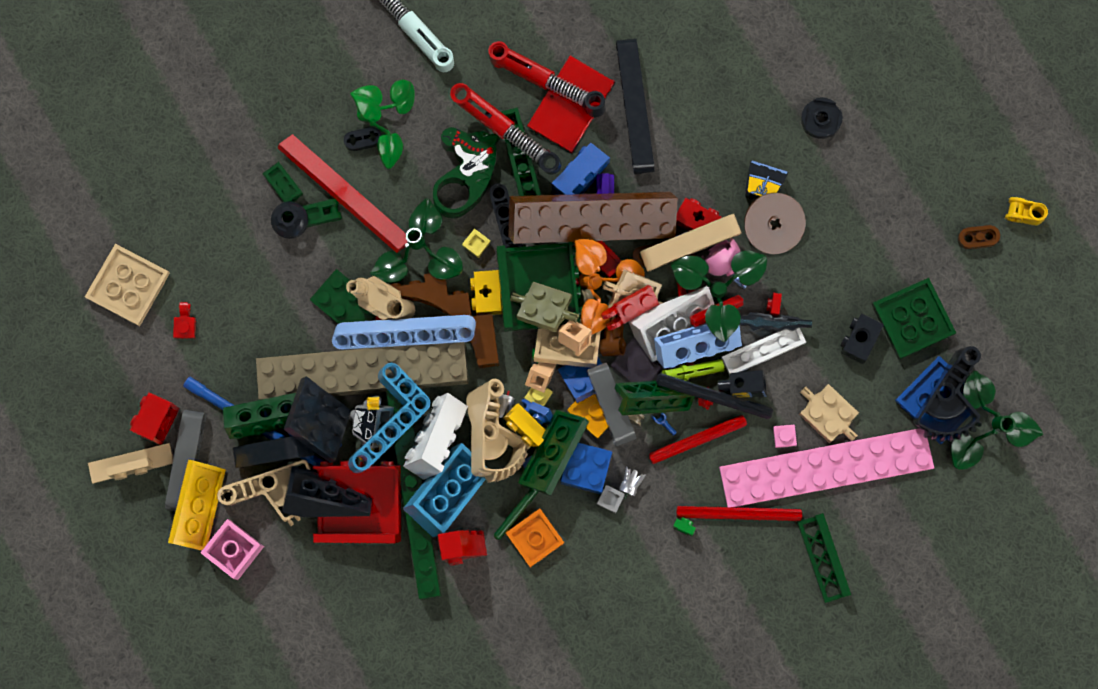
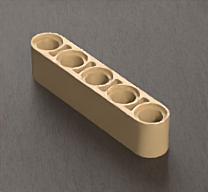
(690, 242)

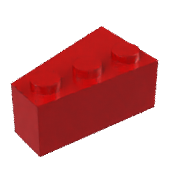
(461, 545)

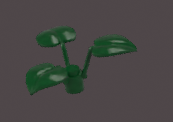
(443, 266)
(720, 319)
(1018, 426)

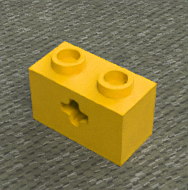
(490, 281)

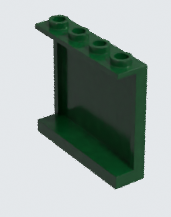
(543, 264)

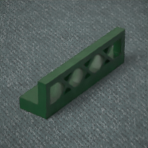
(651, 402)
(831, 554)

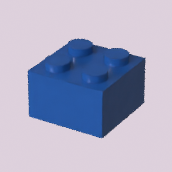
(587, 468)

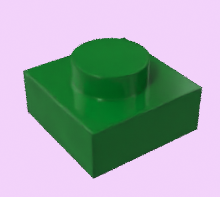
(684, 526)

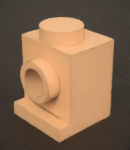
(575, 336)
(540, 376)

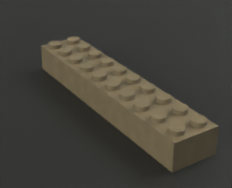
(357, 369)

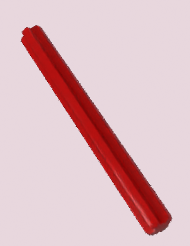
(739, 513)

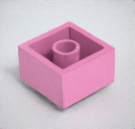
(232, 549)

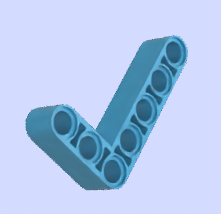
(394, 423)

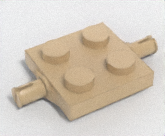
(628, 284)
(829, 413)

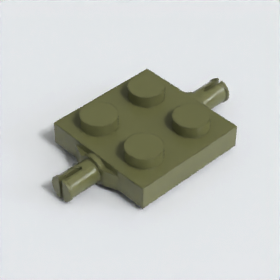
(544, 307)

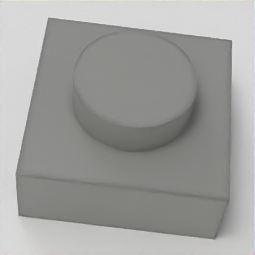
(610, 499)

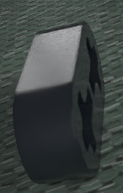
(361, 134)

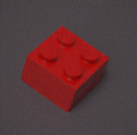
(154, 418)

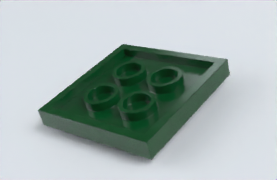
(914, 318)

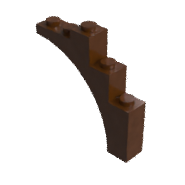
(435, 293)

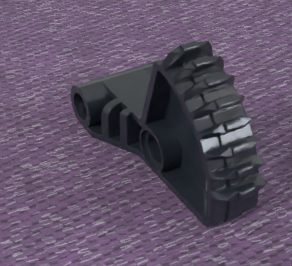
(955, 403)

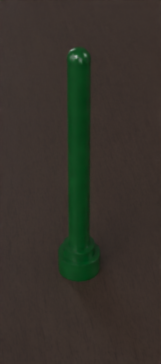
(515, 514)

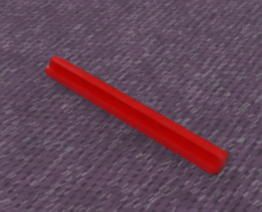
(697, 439)

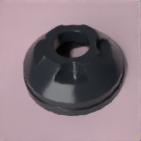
(296, 226)

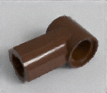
(613, 342)

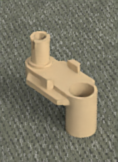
(380, 298)

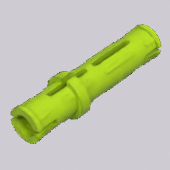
(714, 367)

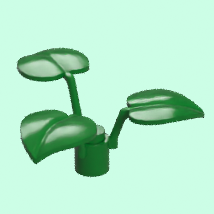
(368, 101)

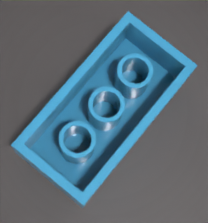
(446, 493)

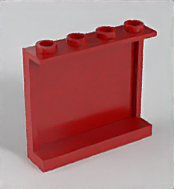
(377, 482)

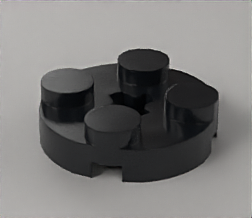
(814, 109)

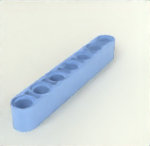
(394, 332)

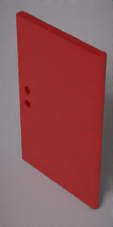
(563, 119)

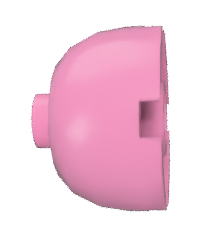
(721, 256)

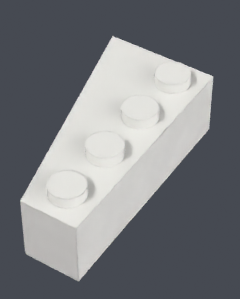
(435, 437)

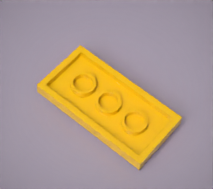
(196, 505)

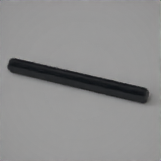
(714, 396)

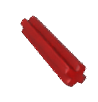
(699, 318)

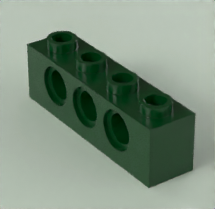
(257, 416)

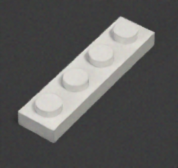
(763, 350)

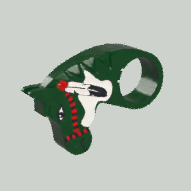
(477, 160)

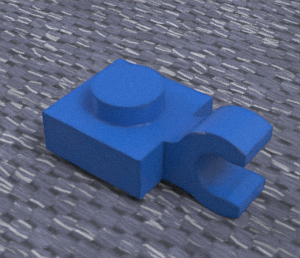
(539, 413)

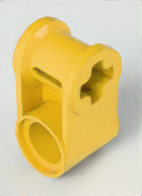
(1024, 210)

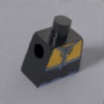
(763, 180)
(753, 385)

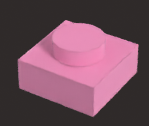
(784, 436)

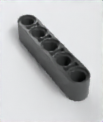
(187, 448)

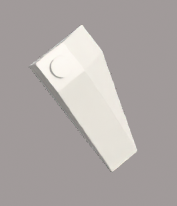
(668, 318)

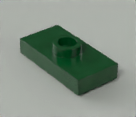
(282, 183)

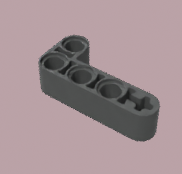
(609, 401)

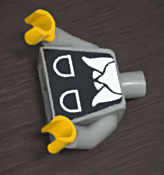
(369, 419)

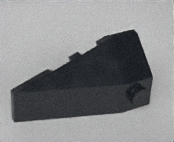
(316, 497)

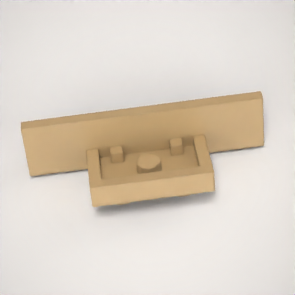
(130, 463)

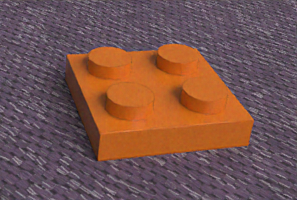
(535, 538)

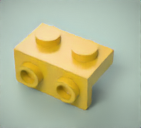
(521, 421)

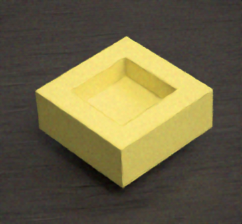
(476, 243)
(538, 397)

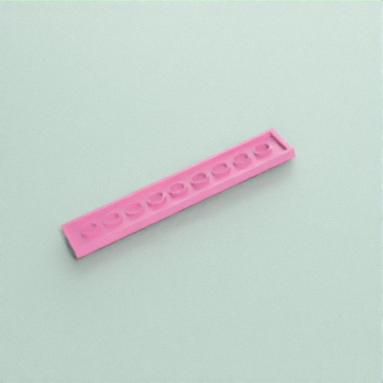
(826, 468)

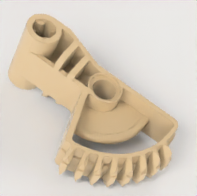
(488, 436)
(254, 487)

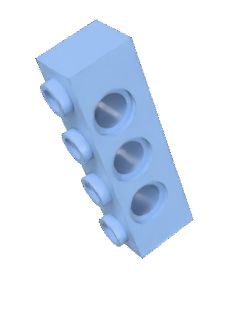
(687, 340)

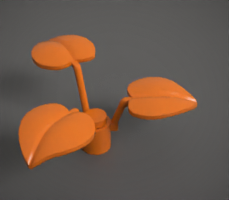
(588, 259)

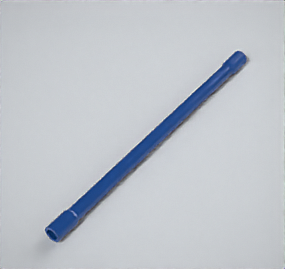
(201, 391)

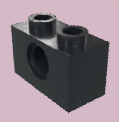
(870, 329)

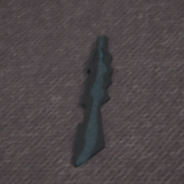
(769, 322)

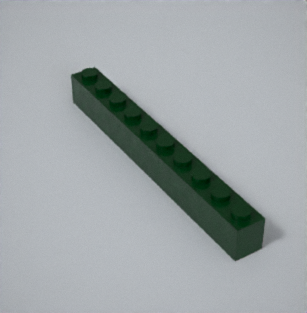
(420, 540)

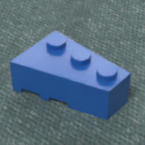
(581, 171)

